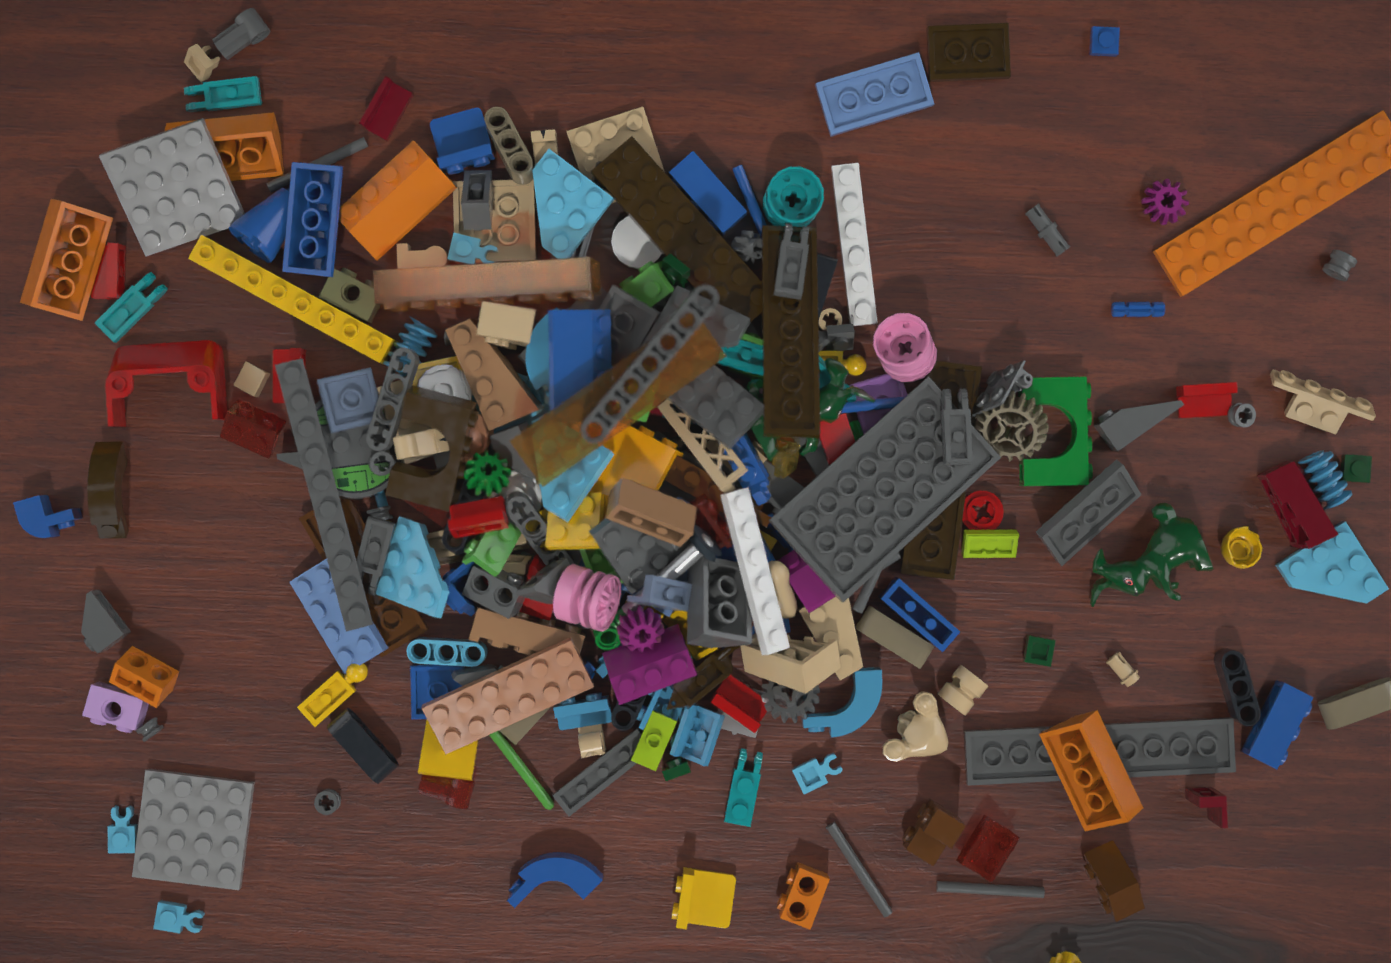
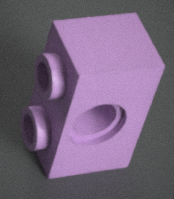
(99, 707)

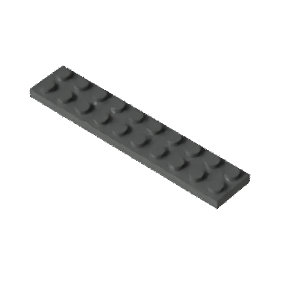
(1143, 747)

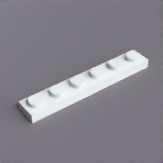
(854, 244)
(755, 571)

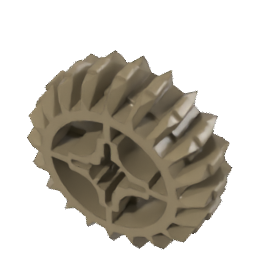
(1012, 440)

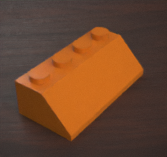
(246, 144)
(395, 200)
(66, 259)
(1091, 771)

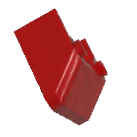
(200, 359)

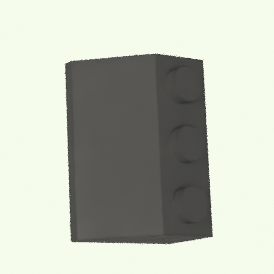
(717, 605)

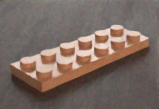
(507, 695)

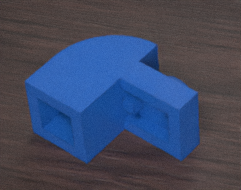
(38, 519)

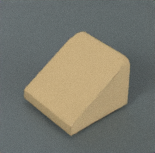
(251, 379)

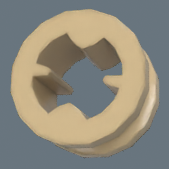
(838, 318)

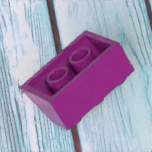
(805, 582)
(642, 673)

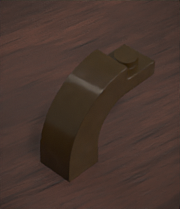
(105, 489)

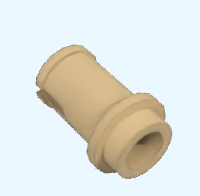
(1123, 669)

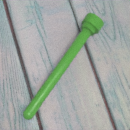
(522, 769)

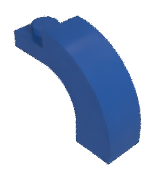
(555, 866)

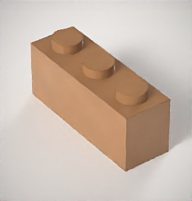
(651, 512)

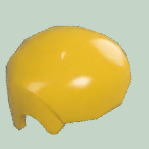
(1241, 547)

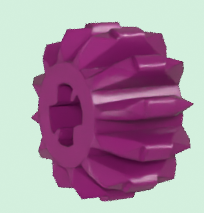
(1157, 194)
(640, 628)

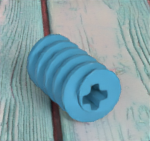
(413, 340)
(1326, 478)

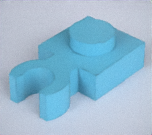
(467, 250)
(811, 774)
(122, 835)
(173, 916)

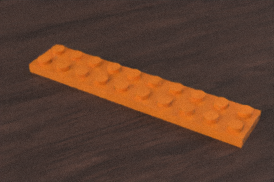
(1278, 205)

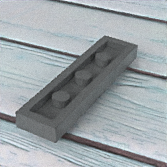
(598, 774)

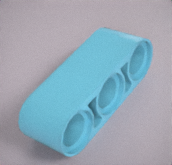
(434, 654)

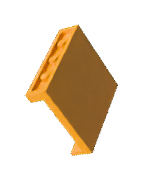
(636, 459)

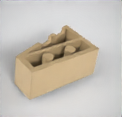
(505, 325)
(836, 622)
(796, 667)

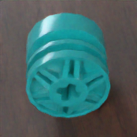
(803, 187)

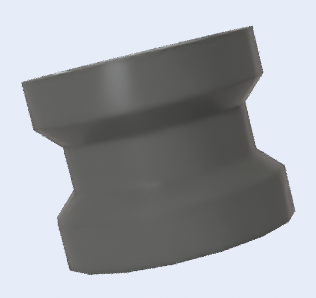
(1339, 265)

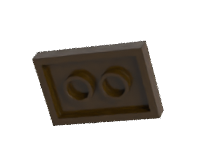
(968, 52)

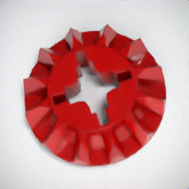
(994, 509)

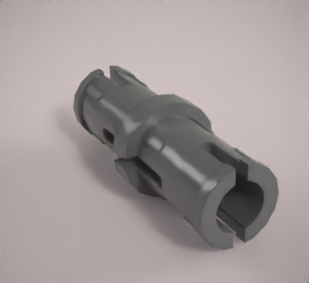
(1047, 230)

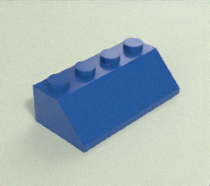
(312, 219)
(577, 350)

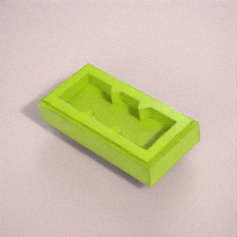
(990, 543)
(654, 740)

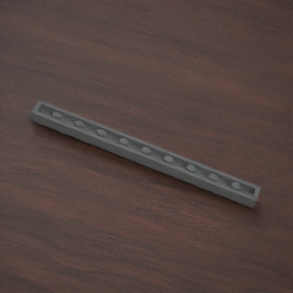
(324, 494)

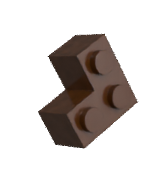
(933, 832)
(1116, 883)

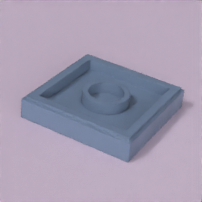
(348, 399)

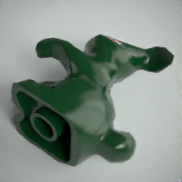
(832, 402)
(1171, 545)

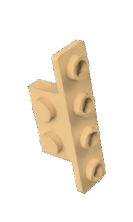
(1319, 405)

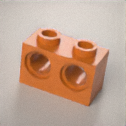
(144, 676)
(810, 896)

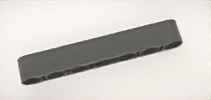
(662, 358)

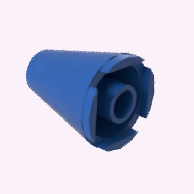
(264, 226)

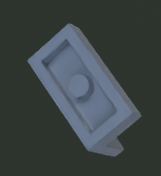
(664, 594)

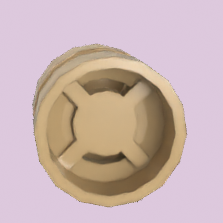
(963, 690)

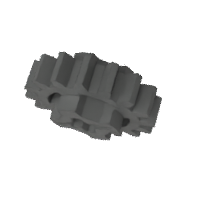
(779, 694)

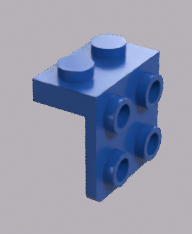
(462, 141)
(456, 583)

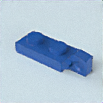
(757, 476)

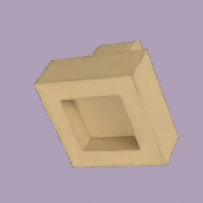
(199, 62)

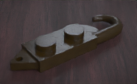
(710, 675)

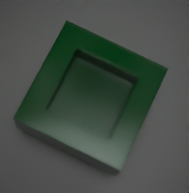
(675, 271)
(1356, 468)
(1039, 650)
(675, 768)

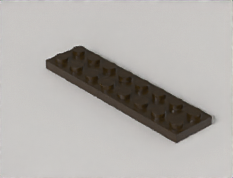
(678, 227)
(790, 344)
(936, 547)

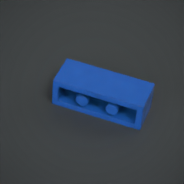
(707, 193)
(919, 614)
(1277, 724)

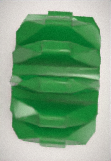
(479, 466)

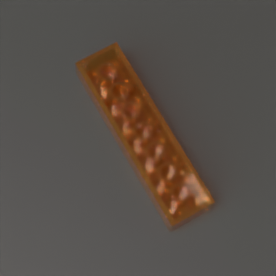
(487, 282)
(555, 439)

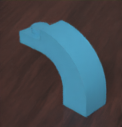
(538, 355)
(857, 711)

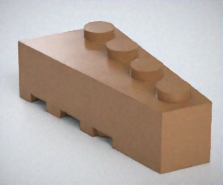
(493, 381)
(522, 632)

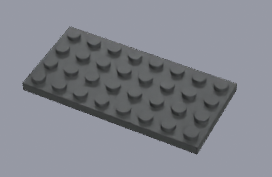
(879, 493)

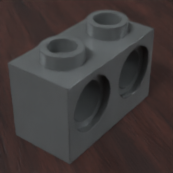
(495, 594)

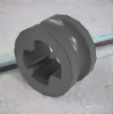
(1233, 415)
(375, 469)
(381, 513)
(150, 729)
(332, 795)

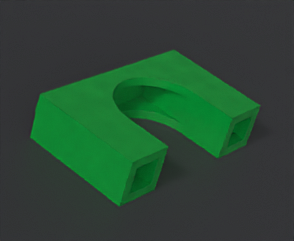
(1072, 465)

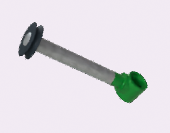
(702, 545)

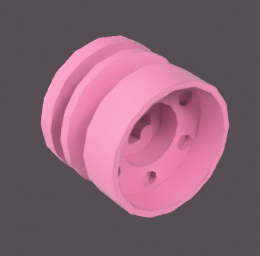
(905, 334)
(587, 597)

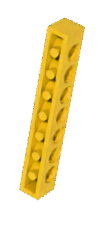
(292, 299)

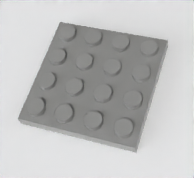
(173, 187)
(193, 829)

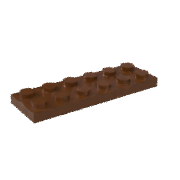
(393, 620)

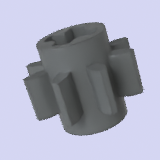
(748, 246)

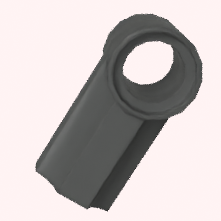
(246, 30)

